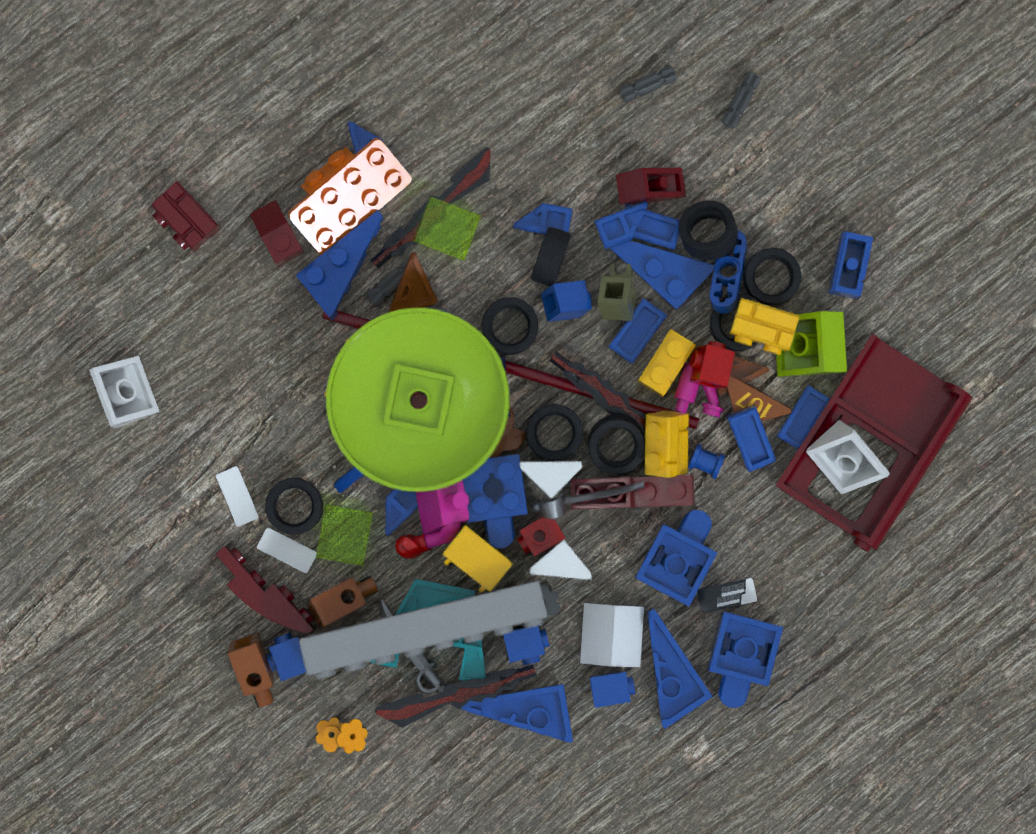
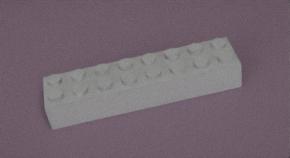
(422, 628)

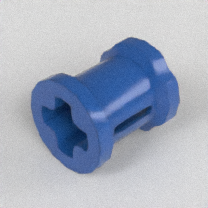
(706, 461)

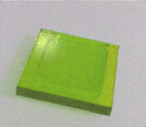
(447, 228)
(344, 535)

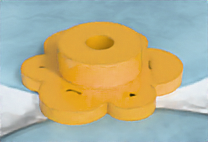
(324, 728)
(357, 733)

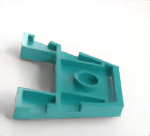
(428, 594)

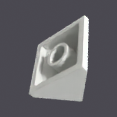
(124, 391)
(846, 458)
(550, 475)
(561, 563)
(612, 635)

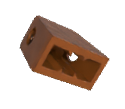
(329, 607)
(249, 657)

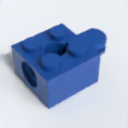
(495, 497)
(678, 558)
(743, 654)

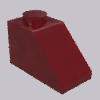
(650, 185)
(276, 233)

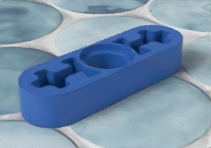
(732, 283)

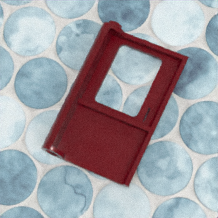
(897, 406)

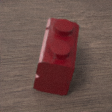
(185, 217)

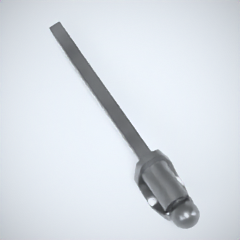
(556, 507)
(421, 664)

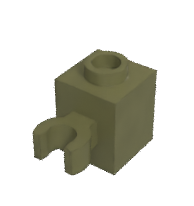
(617, 295)

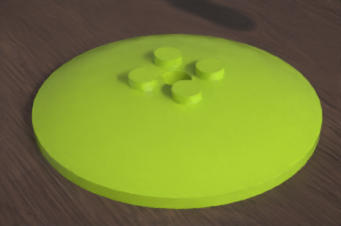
(373, 392)

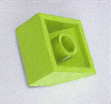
(816, 346)

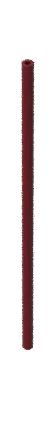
(527, 373)

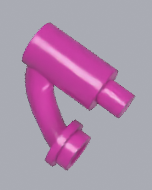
(687, 392)

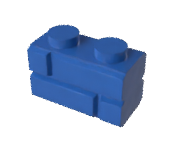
(850, 265)

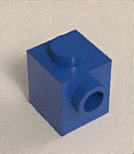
(566, 301)
(526, 644)
(286, 657)
(611, 688)

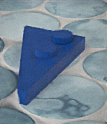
(333, 271)
(667, 273)
(676, 680)
(537, 710)

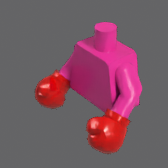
(441, 519)

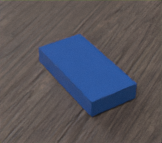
(658, 229)
(638, 332)
(803, 417)
(751, 438)

